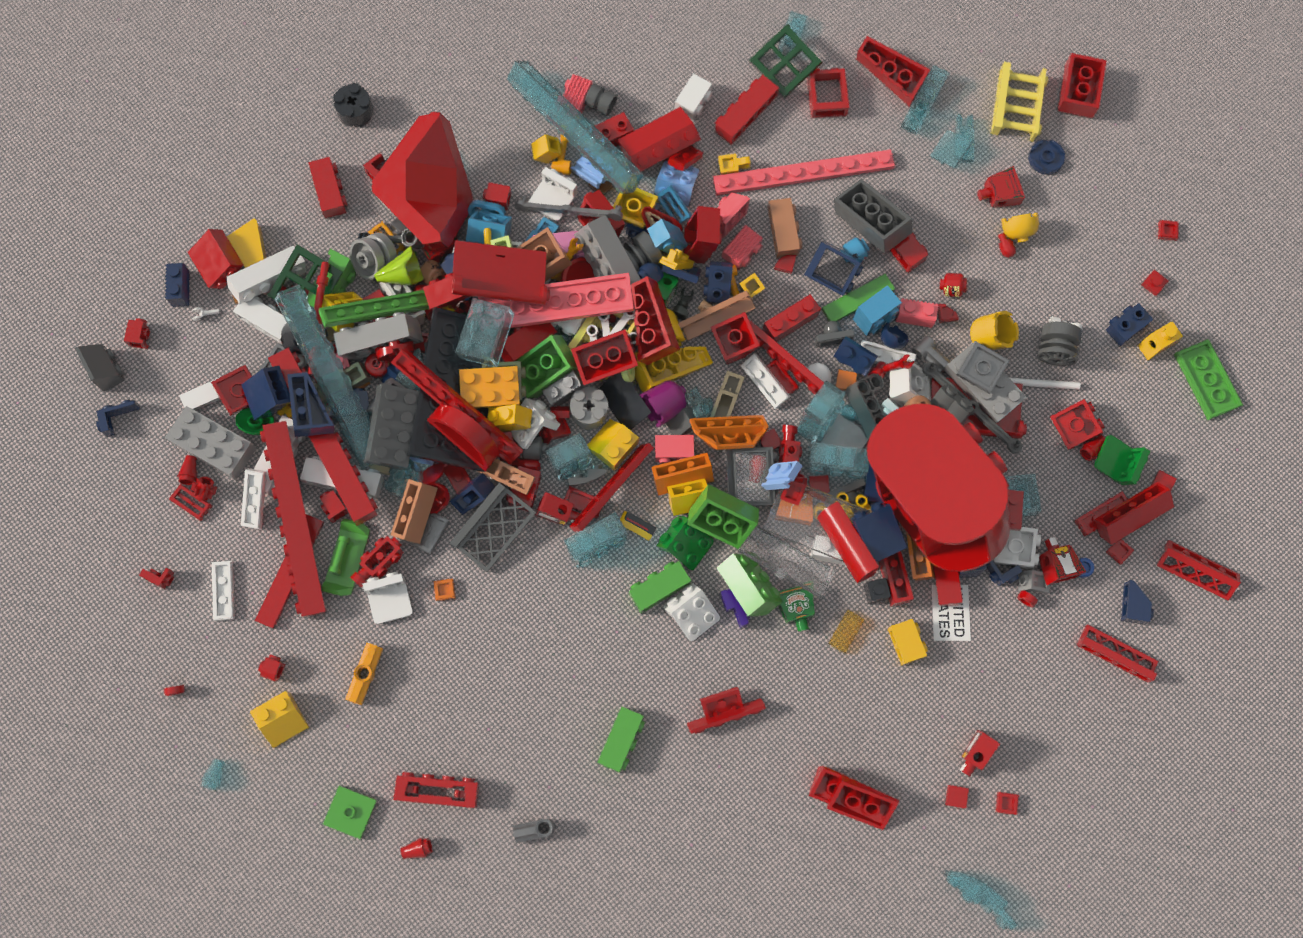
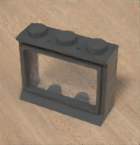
(746, 473)

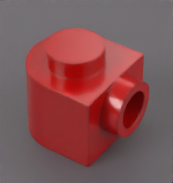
(271, 668)

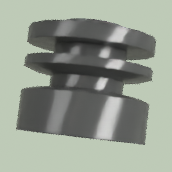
(642, 251)
(1059, 343)

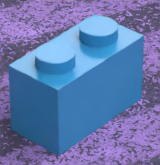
(667, 236)

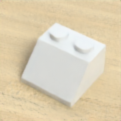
(908, 384)

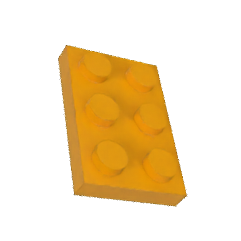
(490, 386)

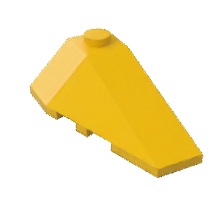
(672, 367)

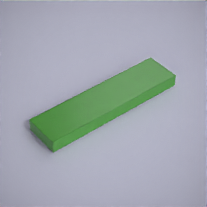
(849, 303)

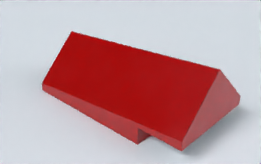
(852, 798)

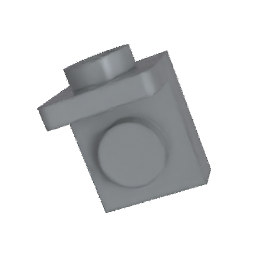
(1033, 581)

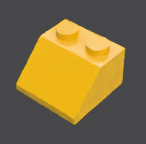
(633, 204)
(613, 443)
(279, 719)

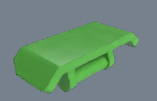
(346, 558)

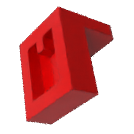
(550, 434)
(795, 491)
(156, 578)

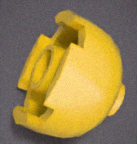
(1021, 226)

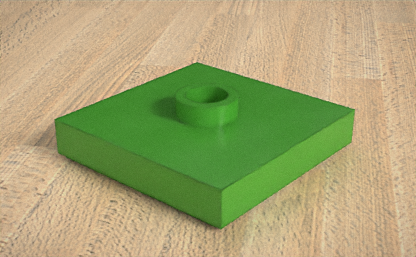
(349, 812)

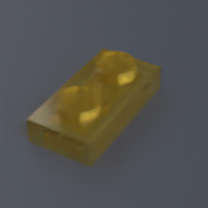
(846, 631)

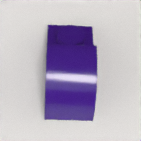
(731, 603)

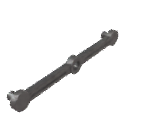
(568, 210)

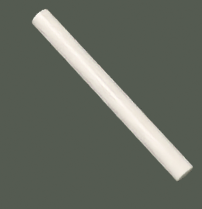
(1047, 383)

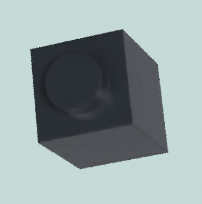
(877, 591)

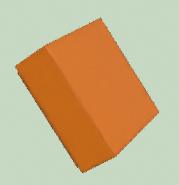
(845, 379)
(444, 589)

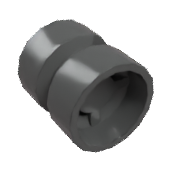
(600, 99)

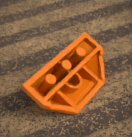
(731, 431)

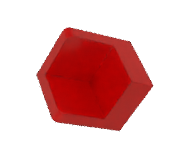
(371, 166)

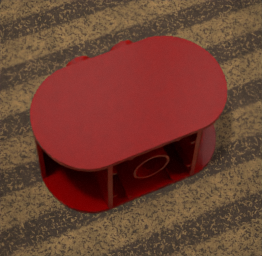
(941, 485)

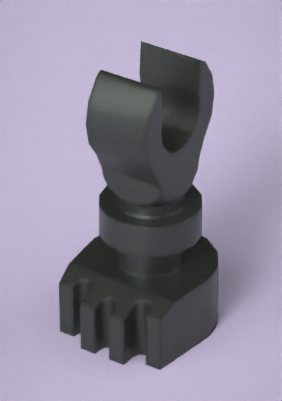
(681, 309)

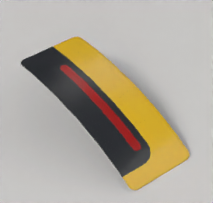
(637, 525)

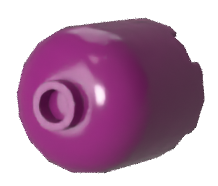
(664, 401)

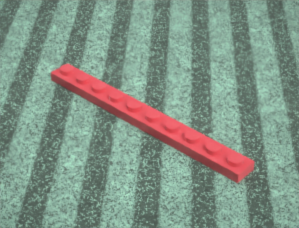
(803, 172)

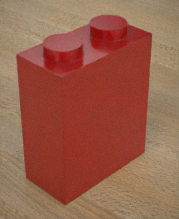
(215, 258)

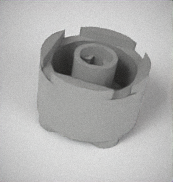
(599, 408)

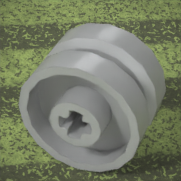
(371, 254)

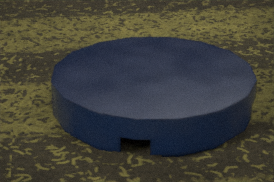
(1046, 157)

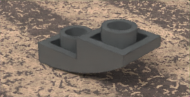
(592, 474)

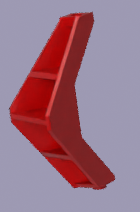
(426, 182)

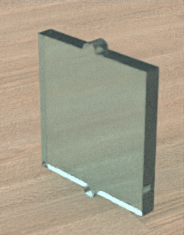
(951, 149)

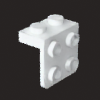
(554, 191)
(540, 418)
(388, 598)
(692, 611)

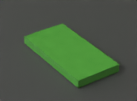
(1208, 379)

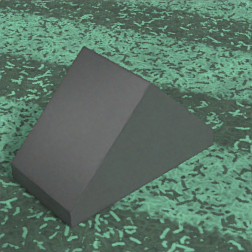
(681, 423)

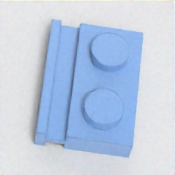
(588, 173)
(781, 474)

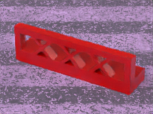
(1202, 564)
(1115, 657)

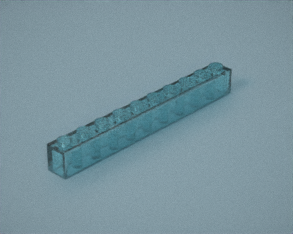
(575, 127)
(326, 369)

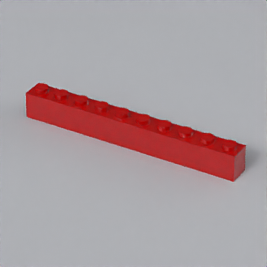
(333, 456)
(294, 519)

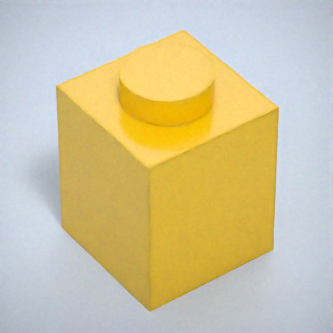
(546, 149)
(752, 285)

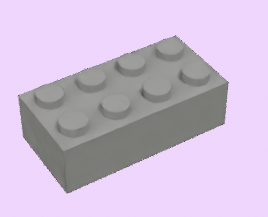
(605, 250)
(362, 340)
(996, 404)
(210, 442)

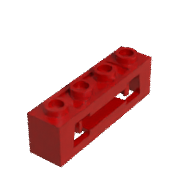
(403, 787)

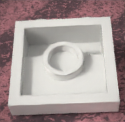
(1020, 549)

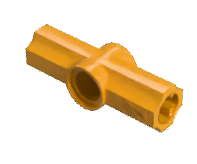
(359, 687)

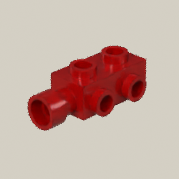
(792, 448)
(380, 556)

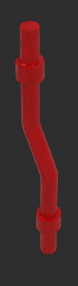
(322, 281)

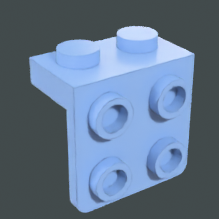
(680, 180)

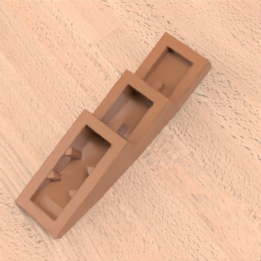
(510, 476)

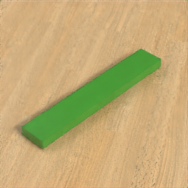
(373, 308)

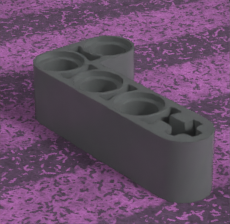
(865, 402)

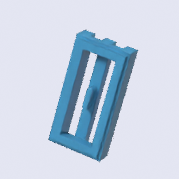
(679, 201)

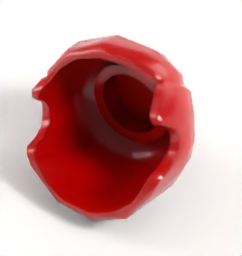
(441, 498)

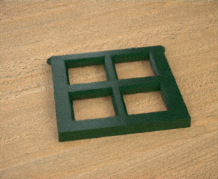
(785, 60)
(304, 283)

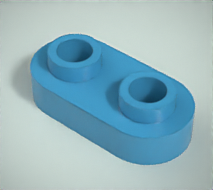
(486, 207)

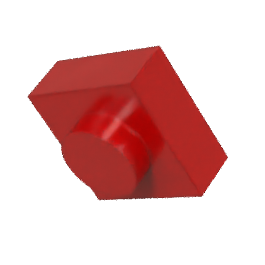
(1154, 282)

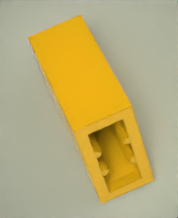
(248, 243)

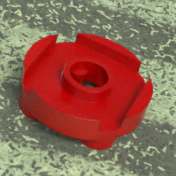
(388, 353)

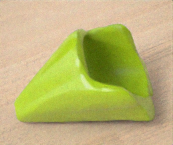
(401, 270)

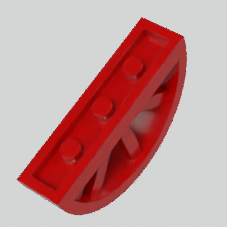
(465, 434)

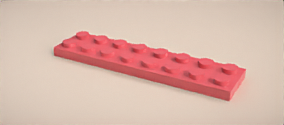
(575, 301)

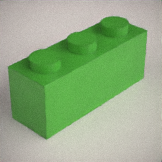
(659, 586)
(621, 740)

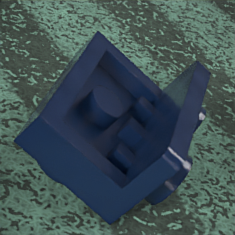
(855, 356)

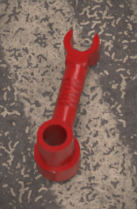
(881, 367)

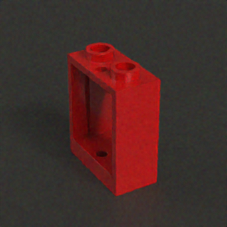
(828, 109)
(597, 200)

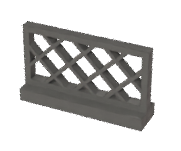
(481, 515)

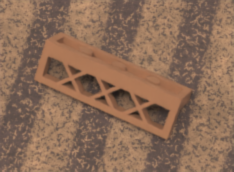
(725, 310)

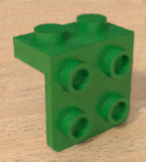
(1121, 461)
(685, 542)

